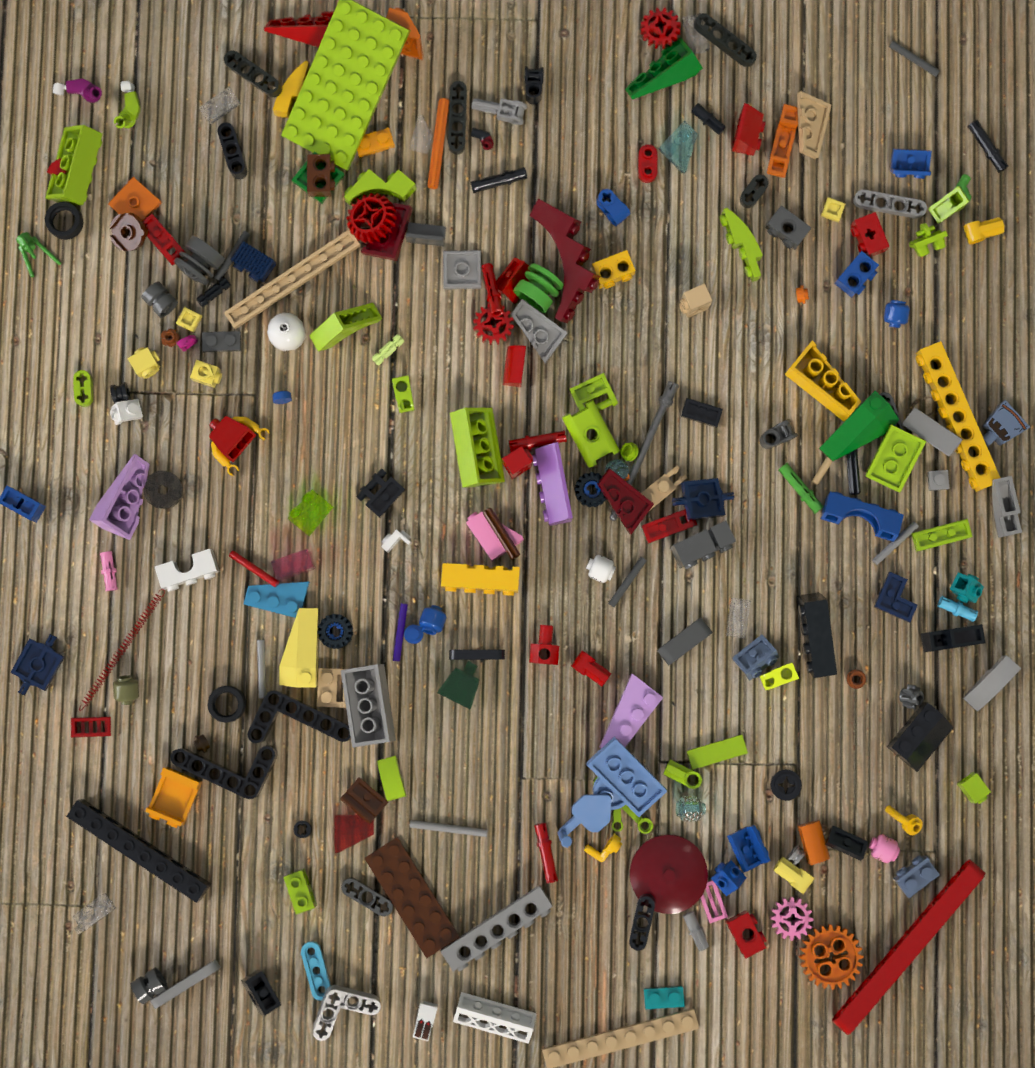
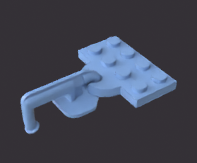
(619, 783)

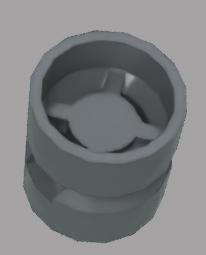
(157, 296)
(147, 986)

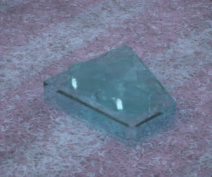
(679, 146)

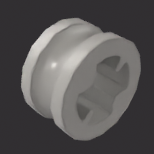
(796, 855)

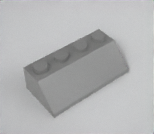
(368, 705)

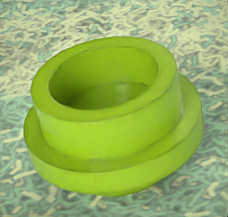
(629, 451)

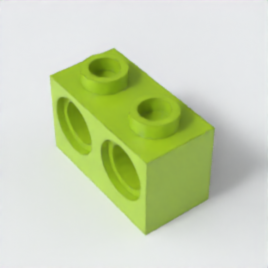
(300, 891)

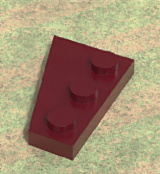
(391, 247)
(625, 500)

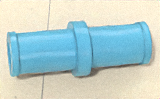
(957, 608)

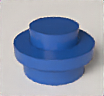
(413, 634)

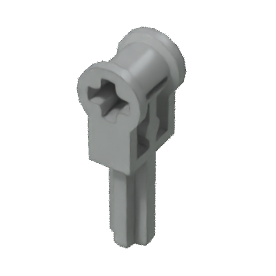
(506, 110)

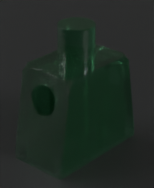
(461, 685)

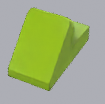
(949, 204)

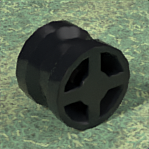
(120, 392)

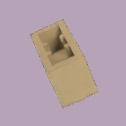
(695, 301)

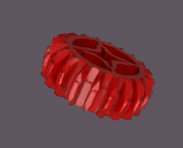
(377, 219)

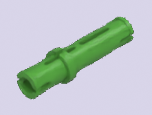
(799, 486)

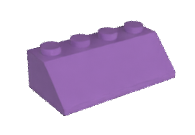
(553, 484)

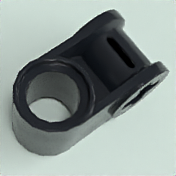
(533, 82)

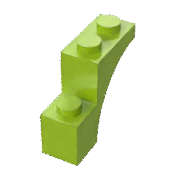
(397, 185)

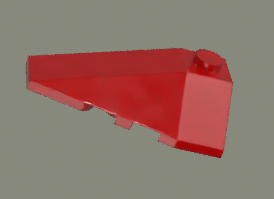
(305, 29)

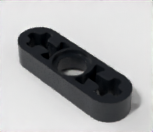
(476, 654)
(644, 937)

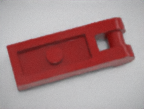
(162, 239)
(666, 526)

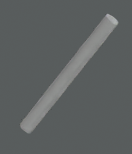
(448, 828)

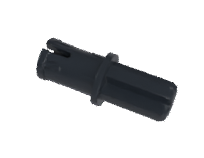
(708, 119)

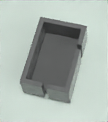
(703, 545)

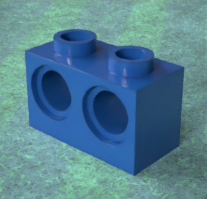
(854, 272)
(21, 504)

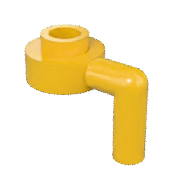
(910, 824)
(612, 845)

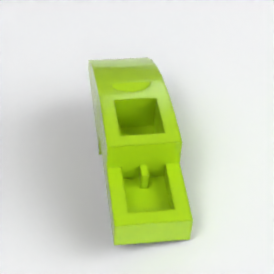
(740, 236)

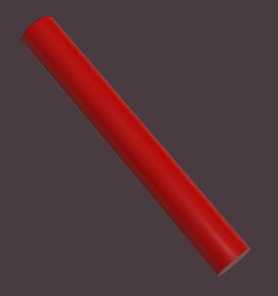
(253, 568)

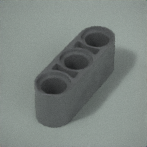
(684, 641)

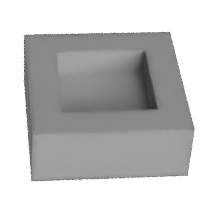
(938, 480)

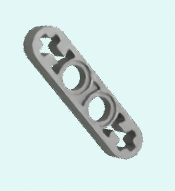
(890, 200)
(185, 984)

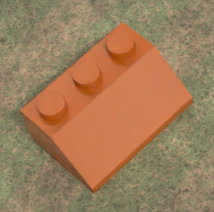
(413, 44)

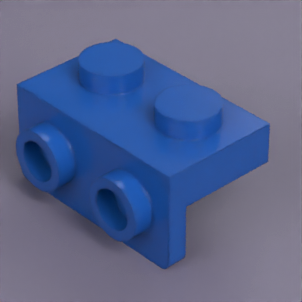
(910, 162)
(748, 848)

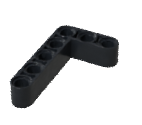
(298, 715)
(226, 774)

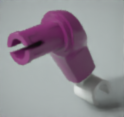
(79, 86)

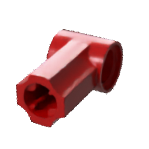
(587, 666)

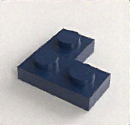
(890, 600)

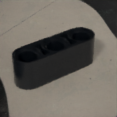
(228, 143)

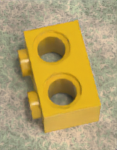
(610, 265)

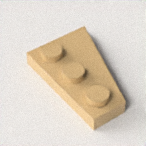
(812, 123)

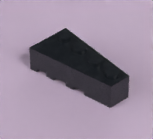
(817, 634)

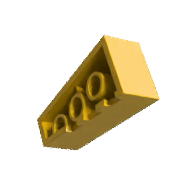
(822, 382)
(480, 578)

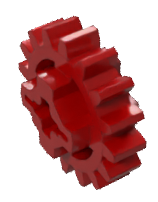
(653, 32)
(486, 325)

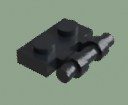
(384, 497)

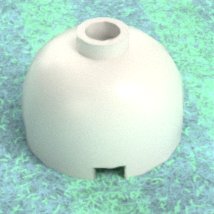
(288, 339)

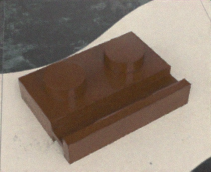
(364, 800)

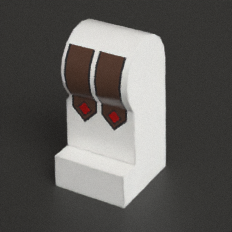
(425, 1020)

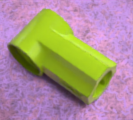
(681, 773)

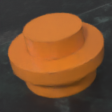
(802, 294)

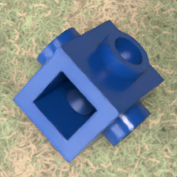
(728, 877)

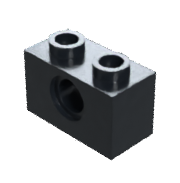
(261, 992)

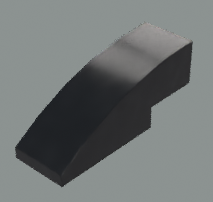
(953, 638)

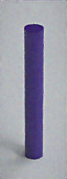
(400, 632)

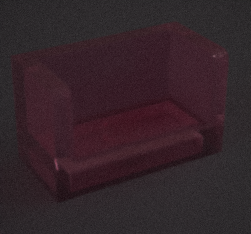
(293, 565)

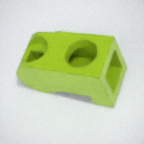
(403, 393)

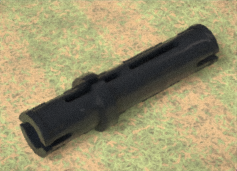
(993, 153)
(507, 177)

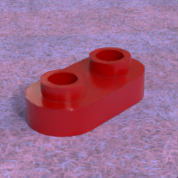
(647, 162)

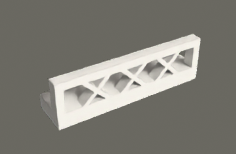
(495, 1014)

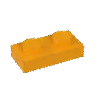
(376, 142)

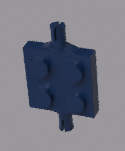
(703, 499)
(37, 664)

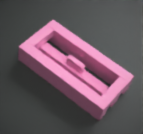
(717, 917)

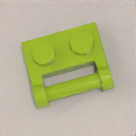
(591, 390)

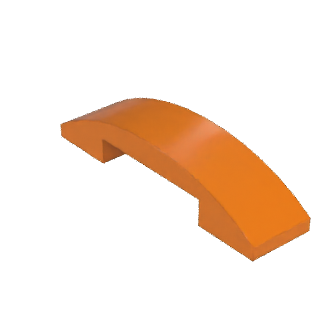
(783, 141)

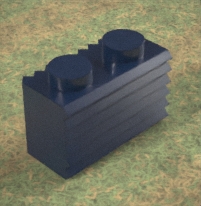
(253, 262)

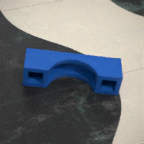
(884, 521)

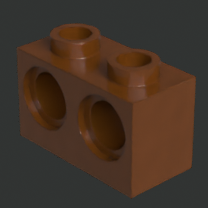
(315, 175)

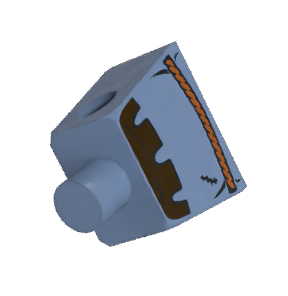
(1003, 424)

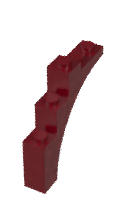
(573, 255)

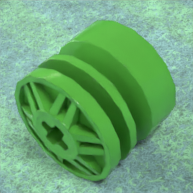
(540, 285)

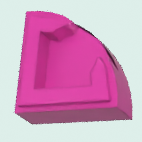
(187, 342)

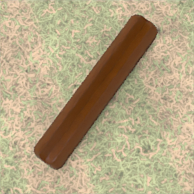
(501, 533)

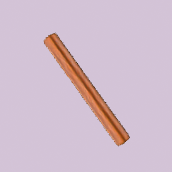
(438, 143)

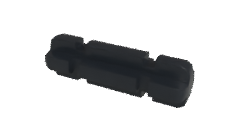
(213, 292)

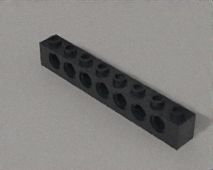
(138, 850)

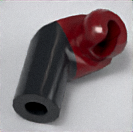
(485, 138)

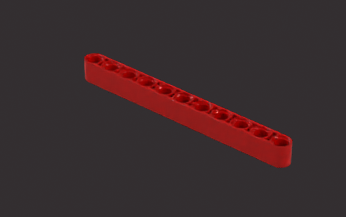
(908, 947)

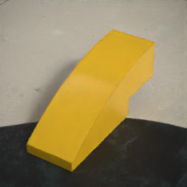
(290, 91)

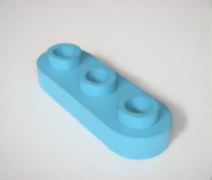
(315, 960)

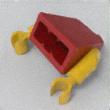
(231, 438)

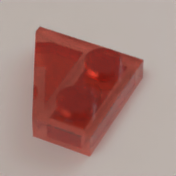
(350, 831)

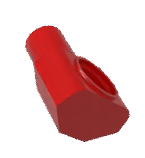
(545, 642)

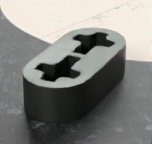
(757, 193)

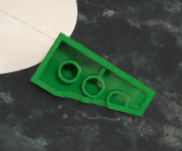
(674, 66)
(863, 426)

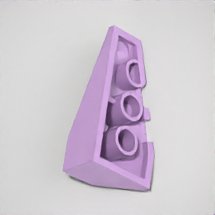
(120, 504)

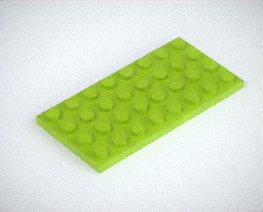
(345, 82)

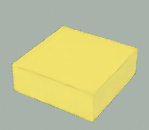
(833, 209)
(189, 319)

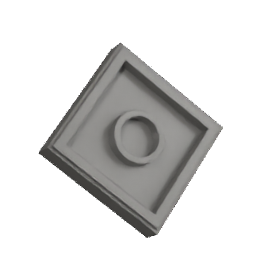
(462, 269)

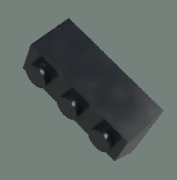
(920, 736)

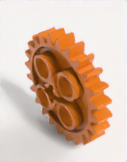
(835, 974)

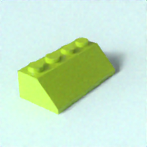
(79, 156)
(477, 447)

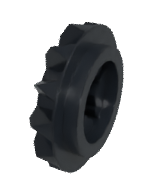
(791, 792)

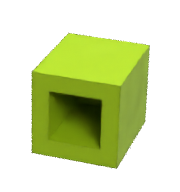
(974, 788)

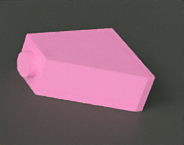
(487, 538)

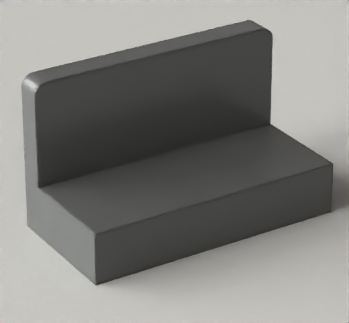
(426, 234)

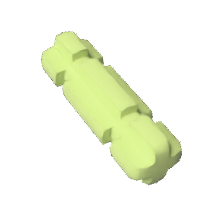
(388, 349)

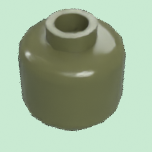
(125, 689)

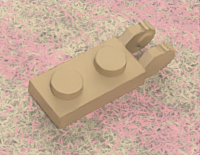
(663, 487)

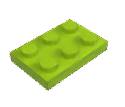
(895, 458)

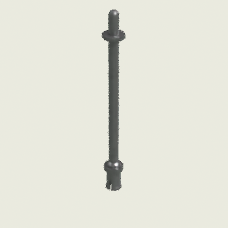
(665, 401)

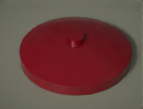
(669, 871)

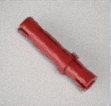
(493, 296)
(537, 441)
(546, 853)

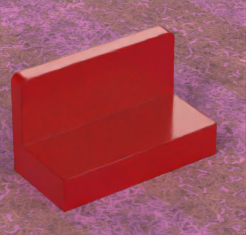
(510, 277)

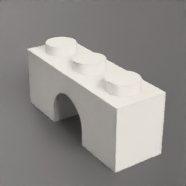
(203, 566)

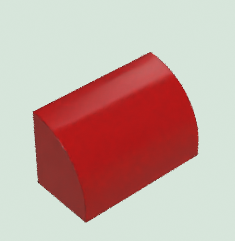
(514, 365)

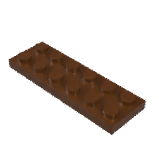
(412, 897)

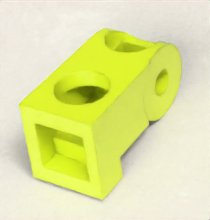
(779, 676)

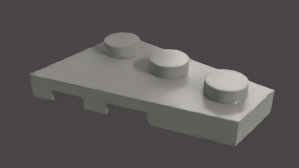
(539, 330)

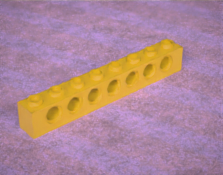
(960, 406)

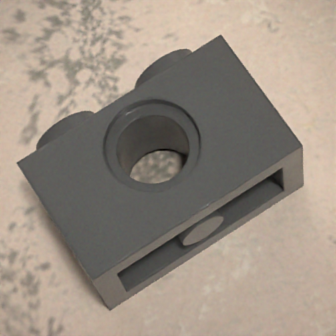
(785, 218)

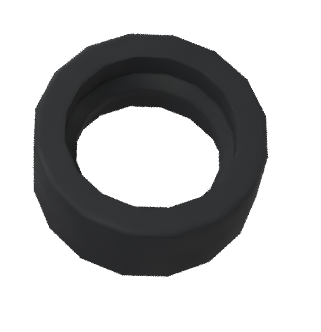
(52, 212)
(212, 707)

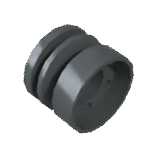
(199, 260)

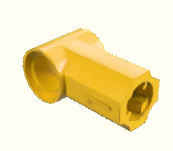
(978, 231)

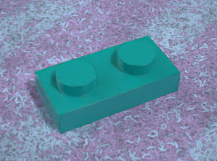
(664, 997)

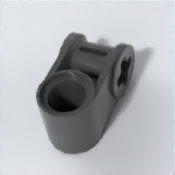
(781, 434)

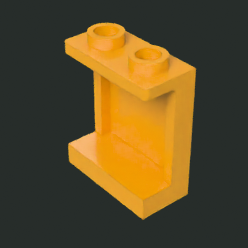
(173, 797)

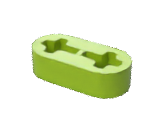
(78, 389)

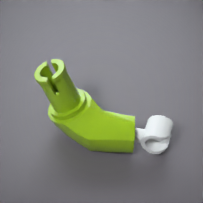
(132, 108)

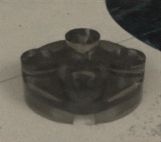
(174, 492)

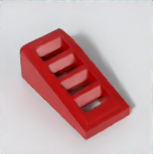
(74, 734)

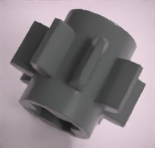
(911, 696)

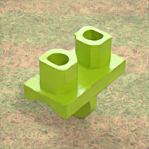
(936, 238)

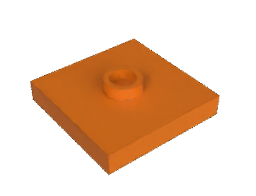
(135, 199)

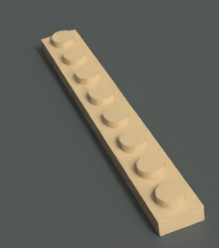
(292, 279)
(620, 1038)

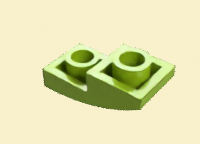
(391, 778)

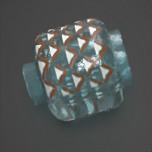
(690, 808)

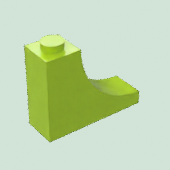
(343, 324)

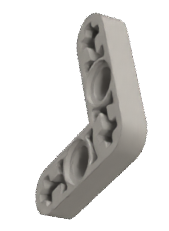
(341, 1001)

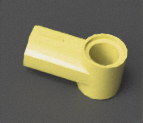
(797, 877)

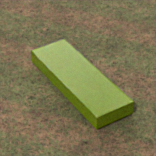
(941, 535)
(717, 752)

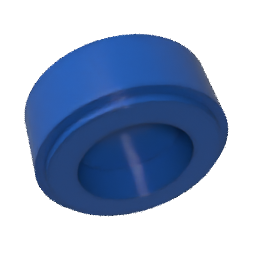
(281, 397)

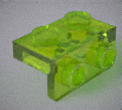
(310, 512)

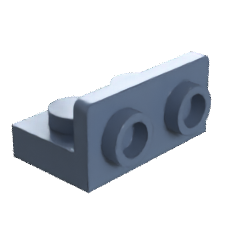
(756, 657)
(916, 875)

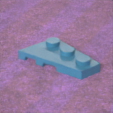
(283, 599)

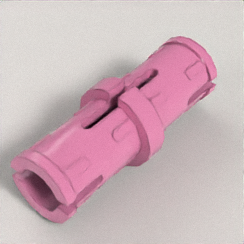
(108, 571)

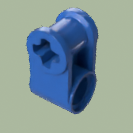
(613, 209)

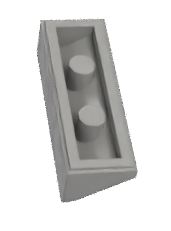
(932, 432)

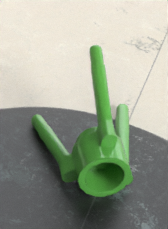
(27, 243)

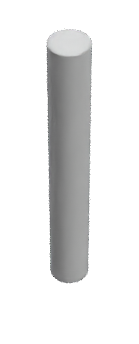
(890, 547)
(261, 668)

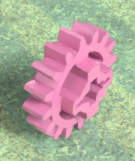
(791, 927)

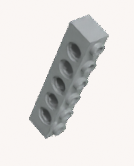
(458, 961)

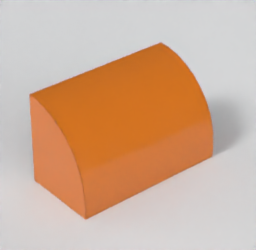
(813, 842)

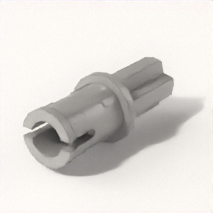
(696, 931)

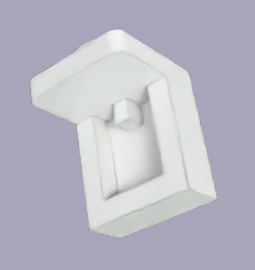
(126, 411)
(391, 540)

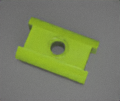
(603, 441)

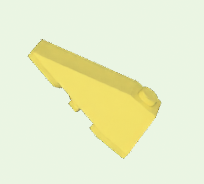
(300, 656)

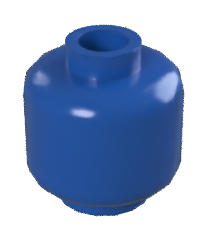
(896, 313)
(432, 620)

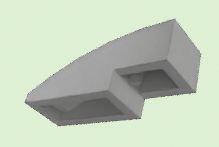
(1005, 507)
(991, 682)

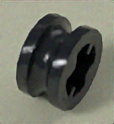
(308, 829)

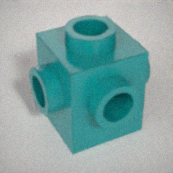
(967, 587)

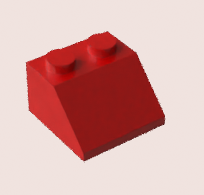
(748, 131)

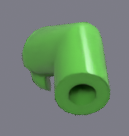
(963, 182)

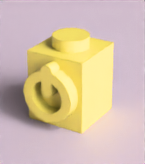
(145, 362)
(206, 374)

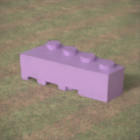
(632, 711)

